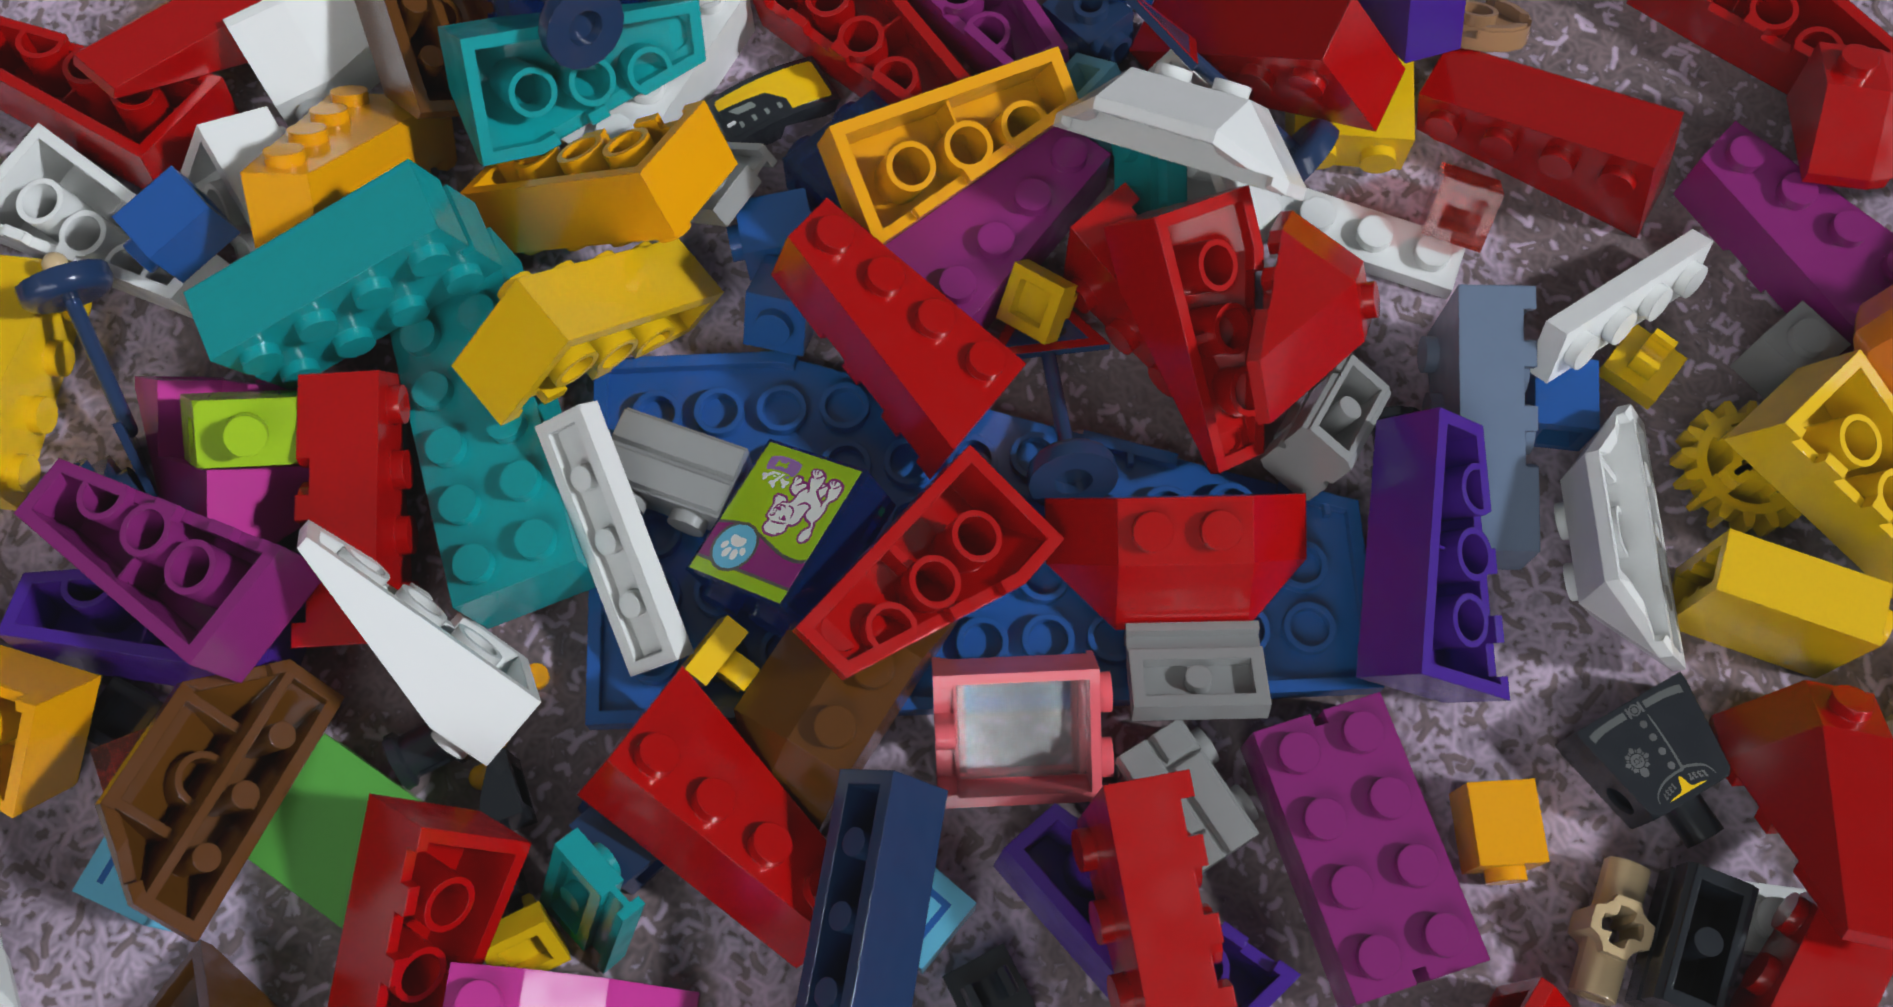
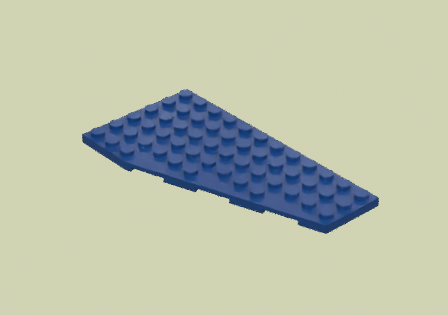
(759, 396)

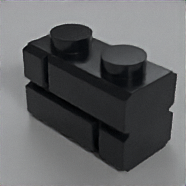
(1697, 939)

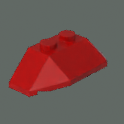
(1178, 554)

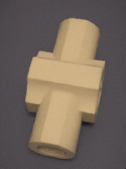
(1599, 963)

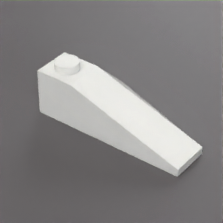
(303, 50)
(218, 156)
(452, 671)

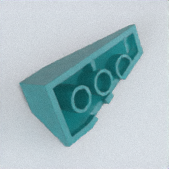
(524, 102)

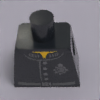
(1653, 760)

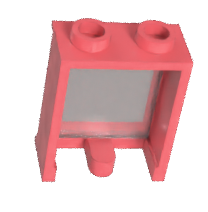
(1021, 729)

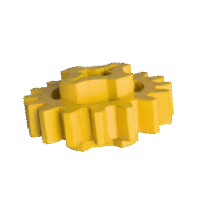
(1709, 474)

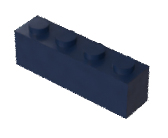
(873, 891)

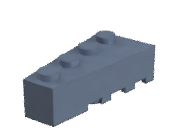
(1481, 372)

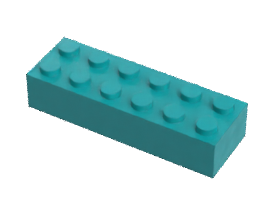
(486, 484)

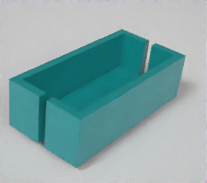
(344, 278)

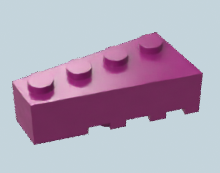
(991, 30)
(1005, 218)
(1787, 232)
(183, 576)

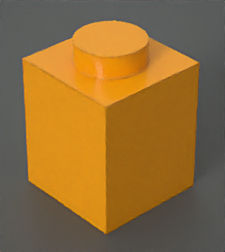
(1499, 829)

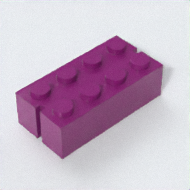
(1362, 851)

